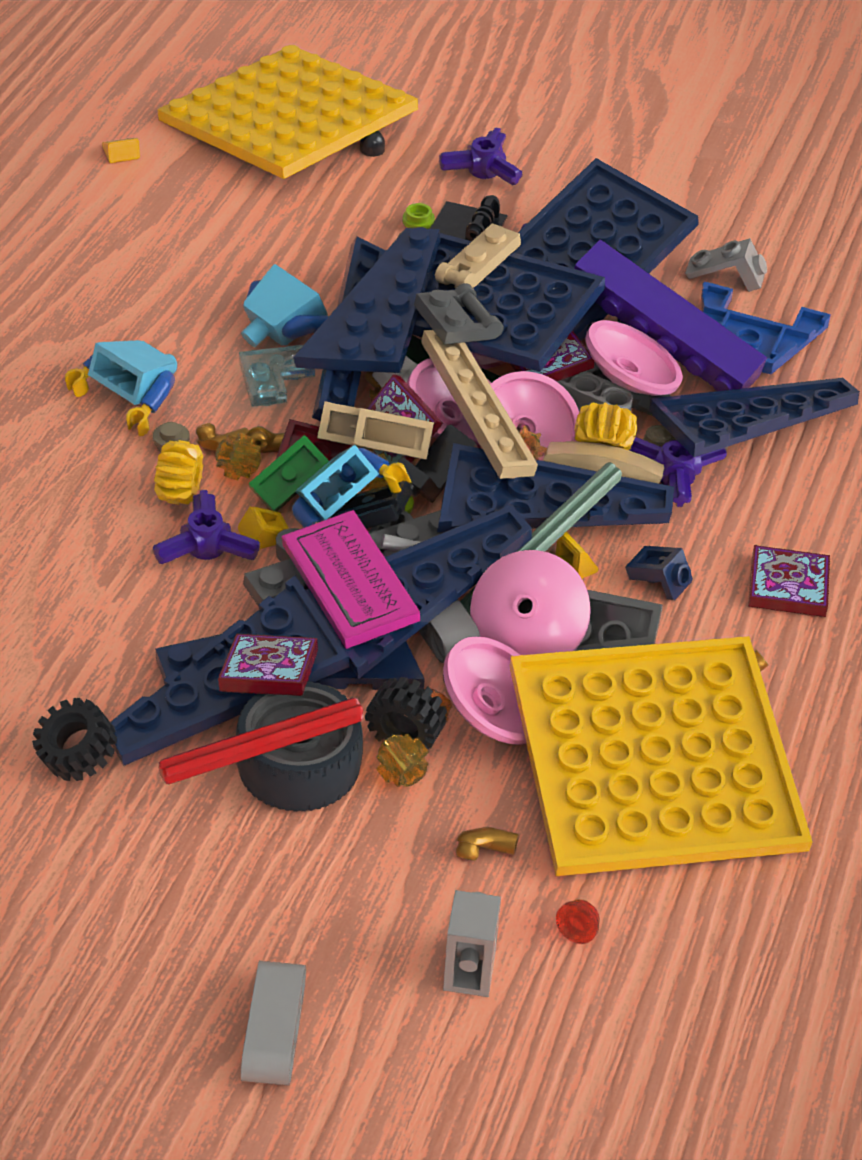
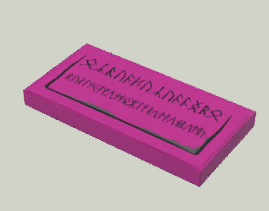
(350, 579)

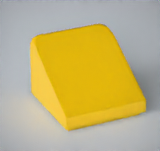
(121, 150)
(262, 525)
(575, 555)

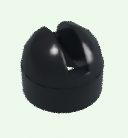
(373, 144)

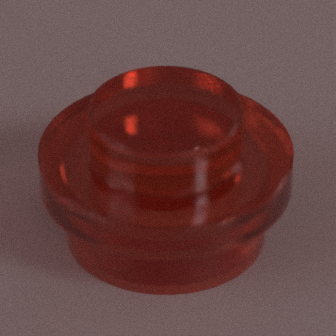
(578, 921)

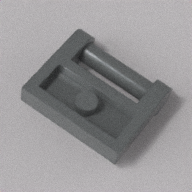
(450, 322)

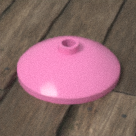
(632, 359)
(433, 391)
(539, 405)
(558, 599)
(483, 688)

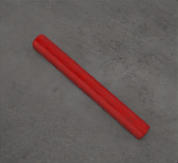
(260, 741)

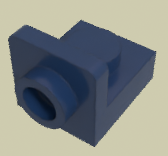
(664, 566)

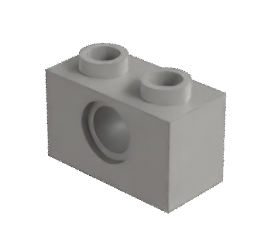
(471, 943)

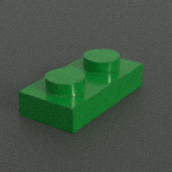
(287, 473)

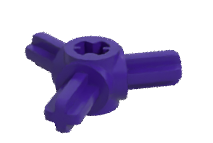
(483, 159)
(678, 464)
(205, 535)

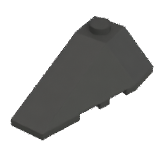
(616, 621)

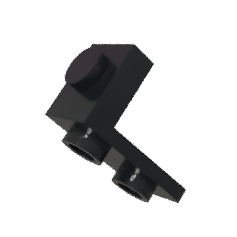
(430, 475)

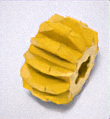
(606, 425)
(178, 472)

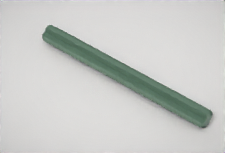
(568, 513)

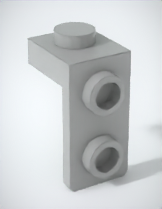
(740, 254)

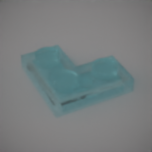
(266, 371)

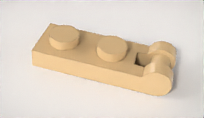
(479, 257)

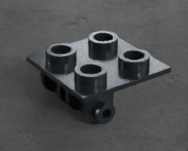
(468, 221)

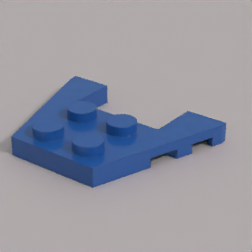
(770, 338)

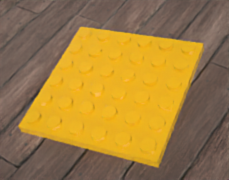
(287, 110)
(656, 756)

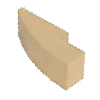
(375, 430)
(595, 455)

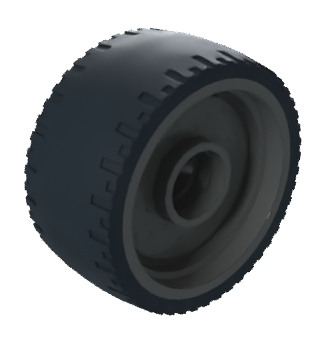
(306, 772)

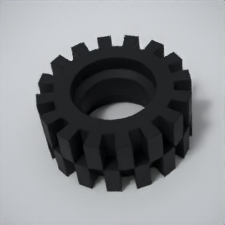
(393, 700)
(87, 752)

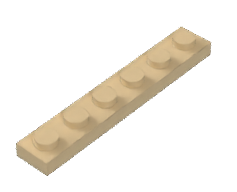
(480, 407)

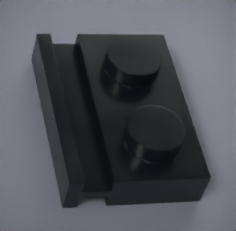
(378, 505)

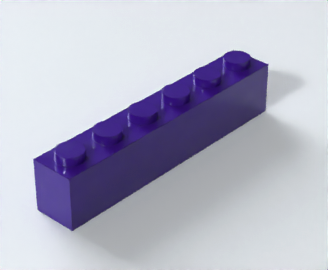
(672, 321)

